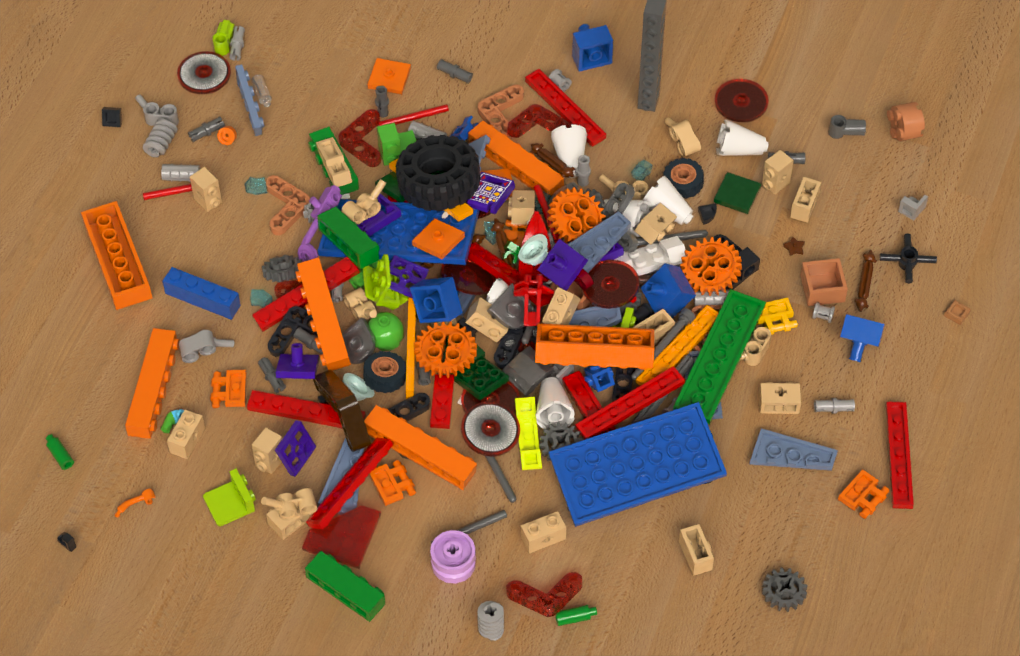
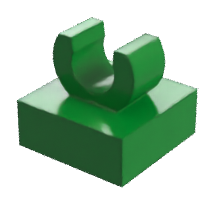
(512, 249)

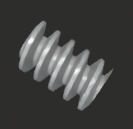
(159, 138)
(491, 620)

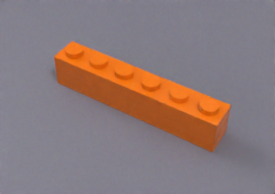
(520, 162)
(323, 314)
(151, 383)
(420, 447)

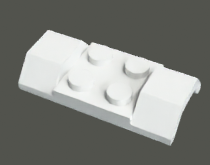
(654, 256)

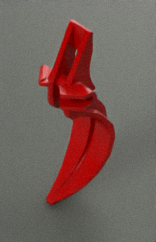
(530, 275)

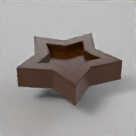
(794, 246)

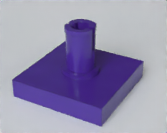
(562, 265)
(297, 364)

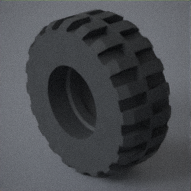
(443, 189)

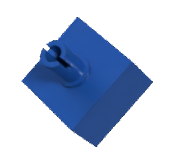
(592, 47)
(668, 290)
(436, 300)
(861, 333)

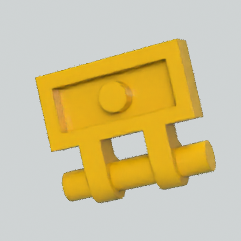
(778, 310)

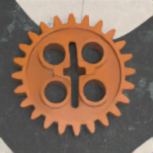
(575, 214)
(711, 266)
(428, 346)

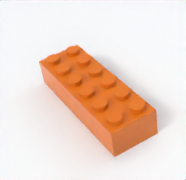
(116, 255)
(594, 346)

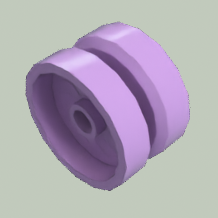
(453, 556)

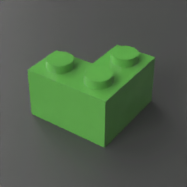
(392, 143)

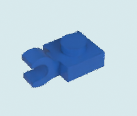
(462, 131)

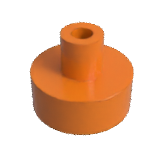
(227, 135)

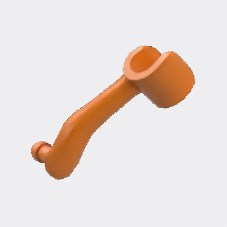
(147, 496)

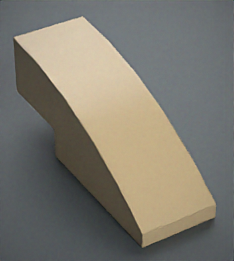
(334, 162)

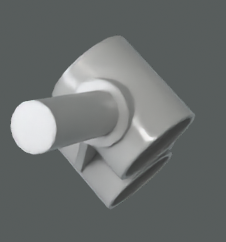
(153, 112)
(203, 343)

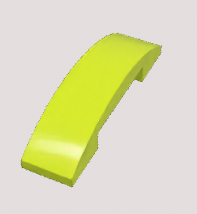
(528, 438)

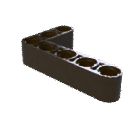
(346, 407)

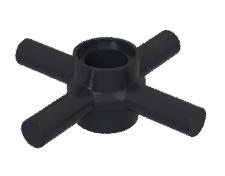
(908, 258)

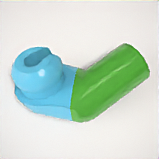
(171, 419)

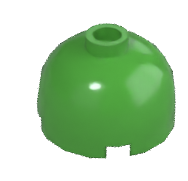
(387, 331)

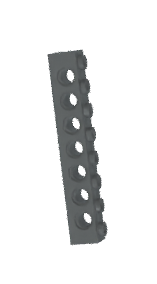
(651, 54)

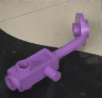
(328, 200)

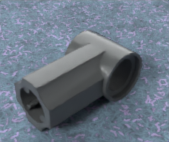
(841, 126)

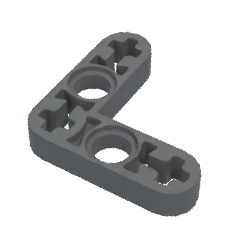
(622, 205)

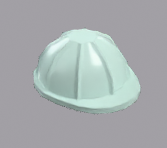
(534, 250)
(357, 386)

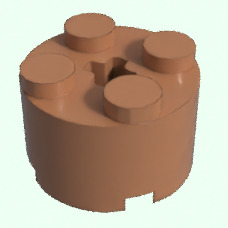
(906, 121)

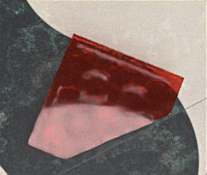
(345, 536)

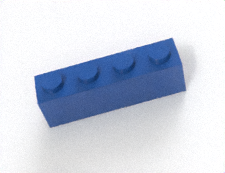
(201, 293)

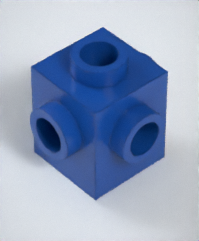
(599, 377)

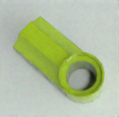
(222, 38)

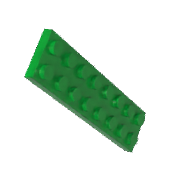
(721, 353)

